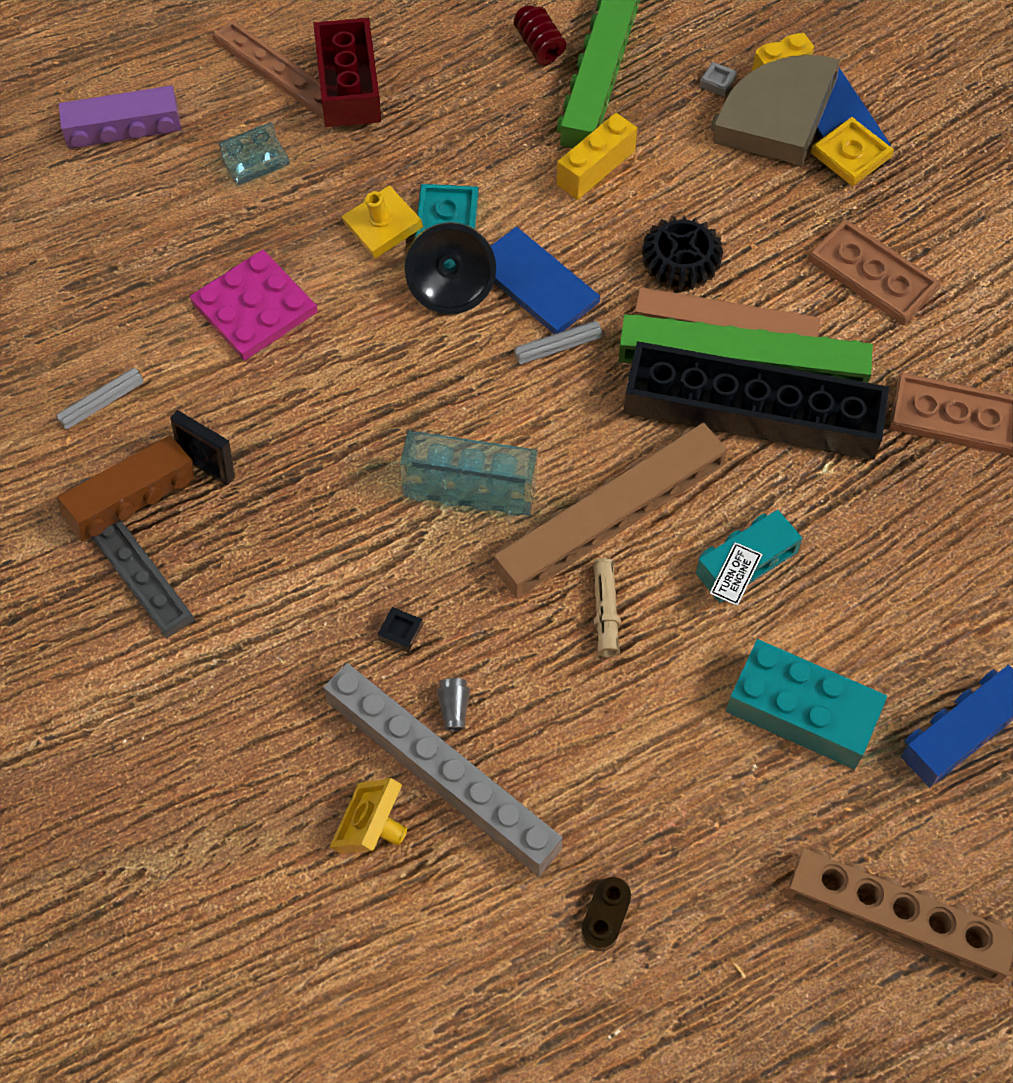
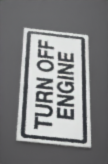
(736, 573)

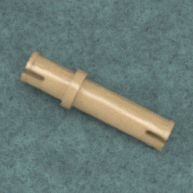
(606, 617)

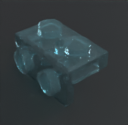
(253, 154)

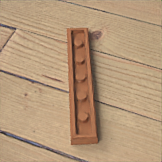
(271, 65)
(715, 312)

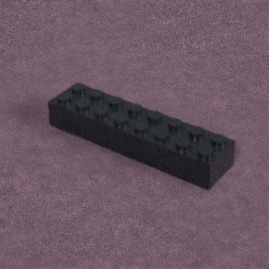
(756, 400)

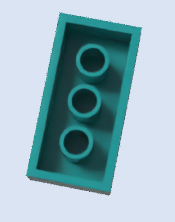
(806, 704)

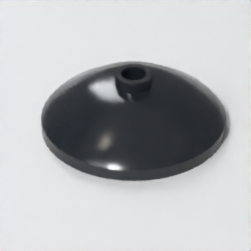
(453, 288)

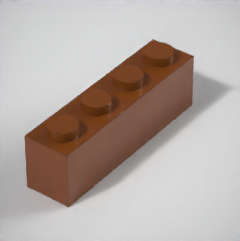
(126, 488)

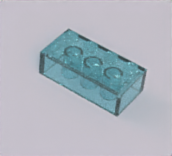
(469, 473)

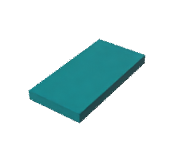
(447, 204)

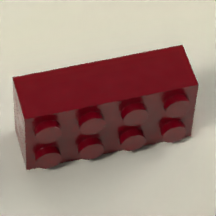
(347, 72)

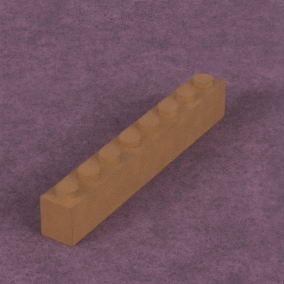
(609, 510)

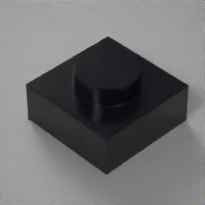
(400, 629)

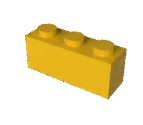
(596, 156)

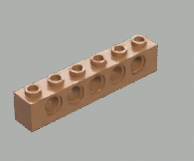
(989, 961)

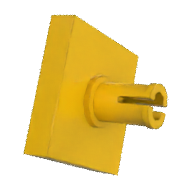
(382, 221)
(368, 818)

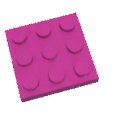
(253, 304)

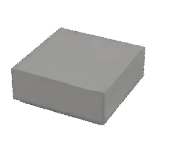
(718, 79)

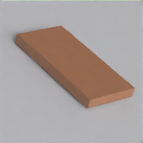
(874, 271)
(953, 413)

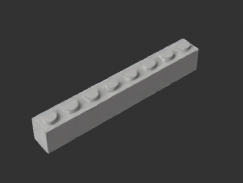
(444, 770)

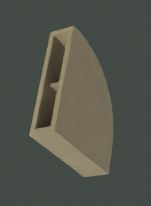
(777, 107)

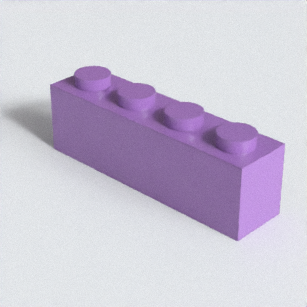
(119, 117)

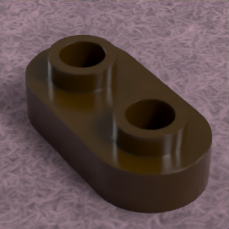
(606, 912)

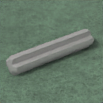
(558, 342)
(100, 398)

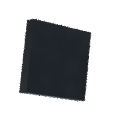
(205, 447)

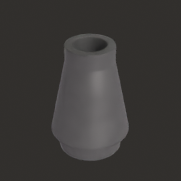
(453, 701)

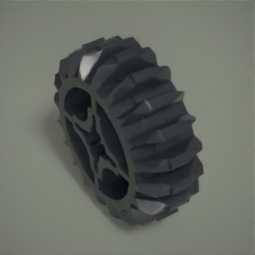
(680, 244)

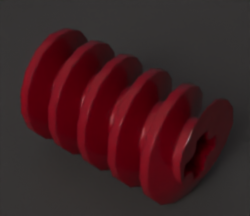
(539, 34)

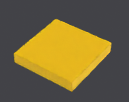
(852, 151)

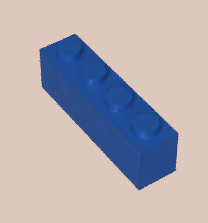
(963, 729)

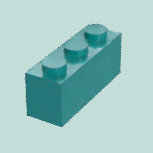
(768, 535)

